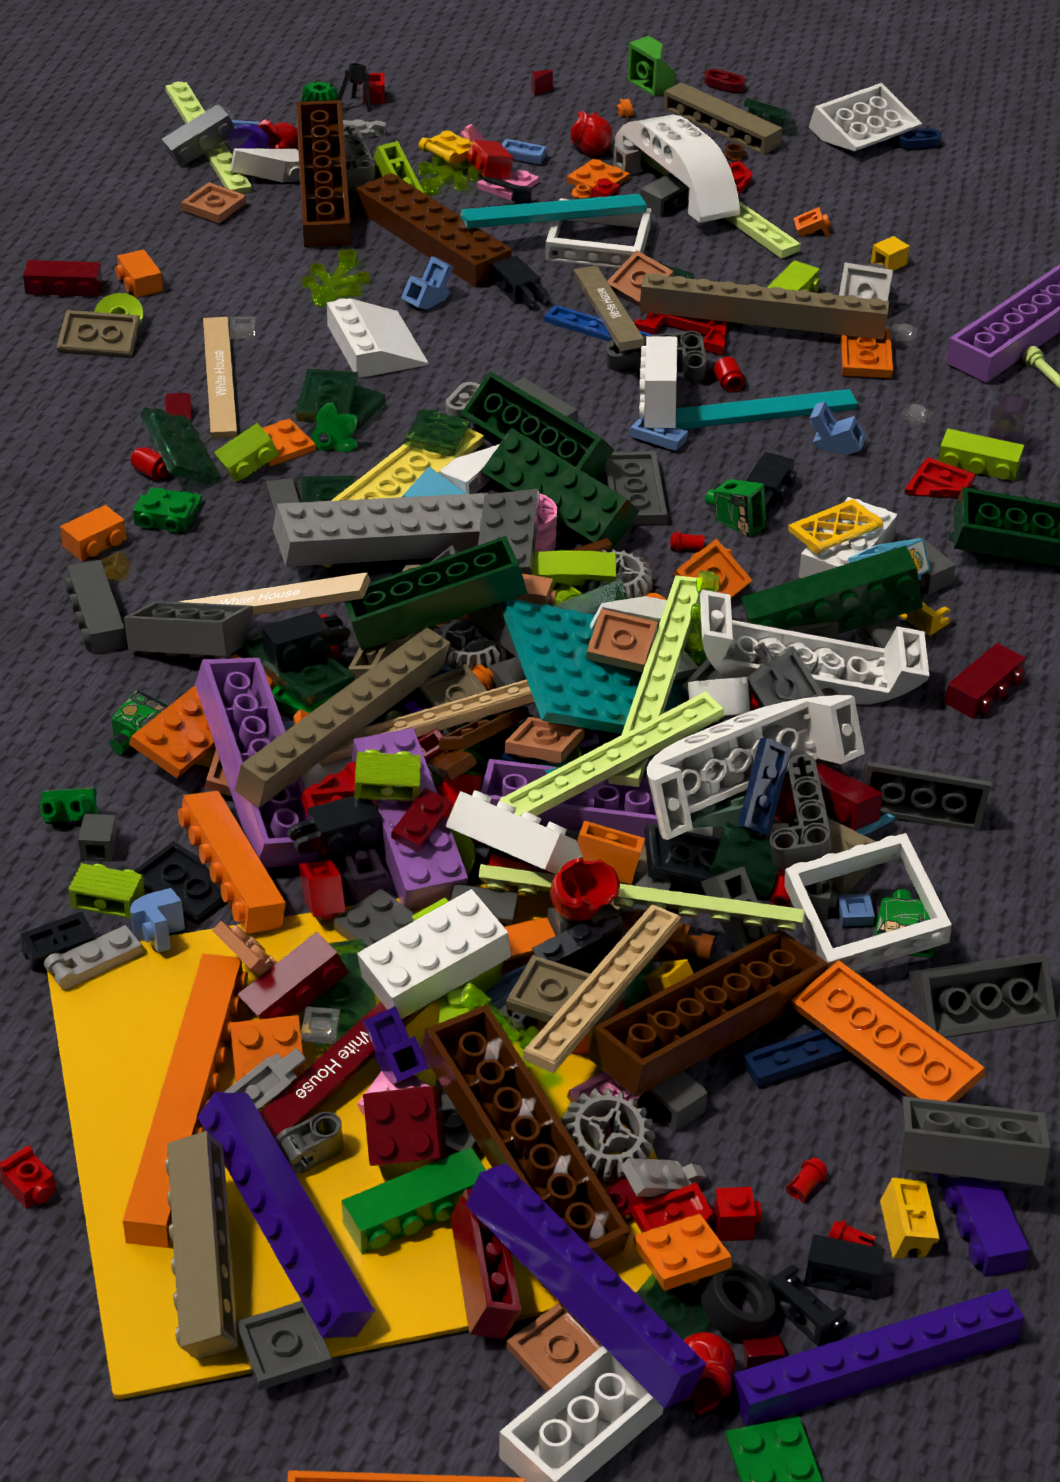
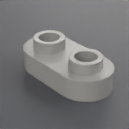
(459, 398)

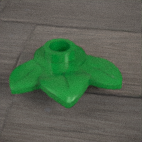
(337, 428)

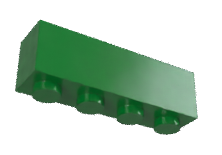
(409, 1201)

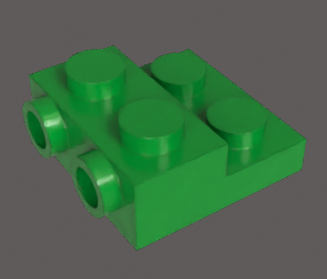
(166, 510)

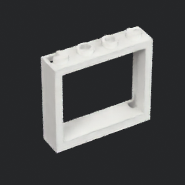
(594, 252)
(879, 947)

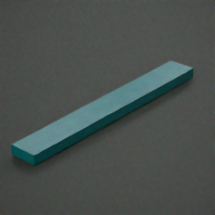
(553, 211)
(762, 409)

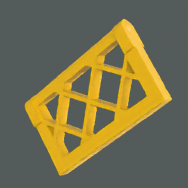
(839, 512)

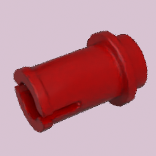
(686, 542)
(780, 896)
(812, 1173)
(848, 1233)

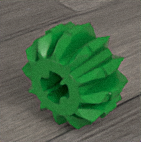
(319, 92)

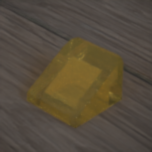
(117, 566)

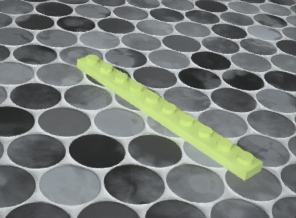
(220, 155)
(750, 223)
(660, 667)
(686, 903)

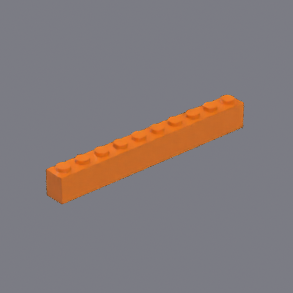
(185, 1092)

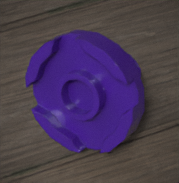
(249, 138)

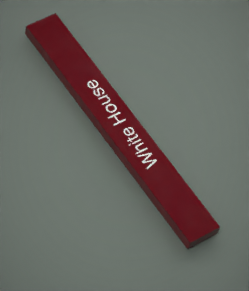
(324, 1076)

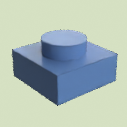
(855, 910)

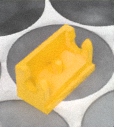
(928, 619)
(909, 1217)

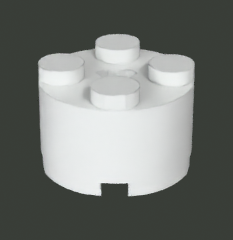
(729, 693)

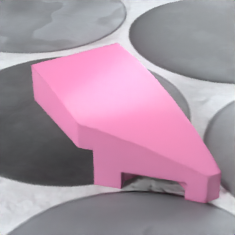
(471, 133)

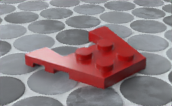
(714, 329)

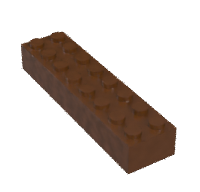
(323, 173)
(430, 228)
(703, 1012)
(519, 1125)

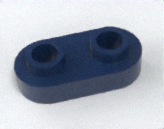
(920, 138)

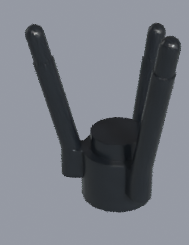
(356, 74)
(519, 194)

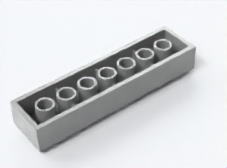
(376, 528)

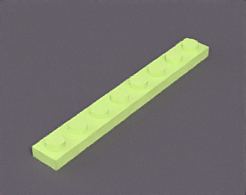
(615, 756)

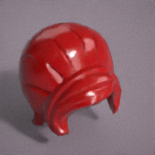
(281, 134)
(591, 134)
(583, 888)
(718, 1373)

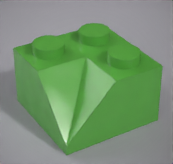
(647, 68)

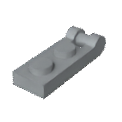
(93, 957)

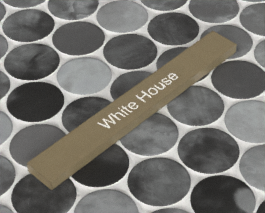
(609, 308)

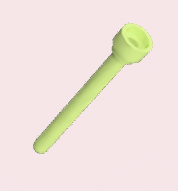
(1035, 357)

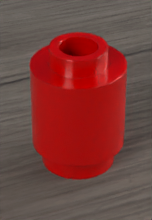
(729, 374)
(149, 463)

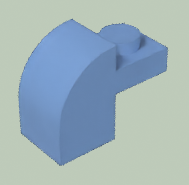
(431, 288)
(837, 437)
(157, 916)

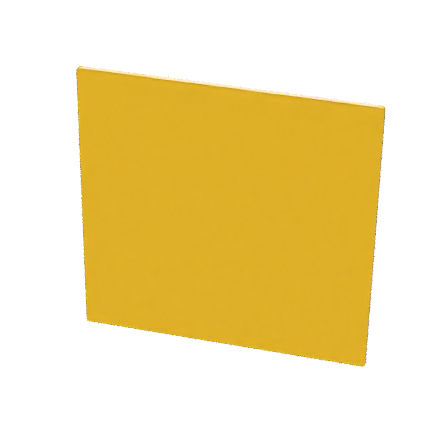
(114, 1061)

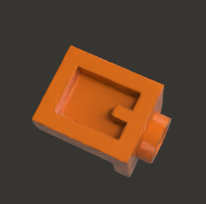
(811, 222)

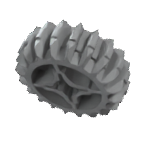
(633, 571)
(470, 645)
(634, 1141)

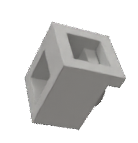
(627, 157)

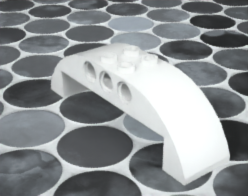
(689, 157)
(836, 665)
(721, 758)

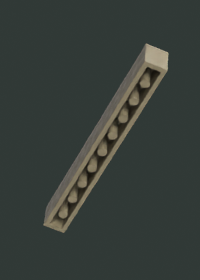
(764, 306)
(341, 717)

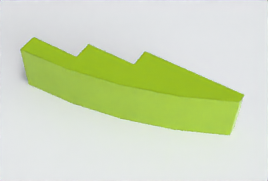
(575, 566)

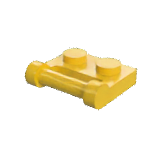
(447, 146)

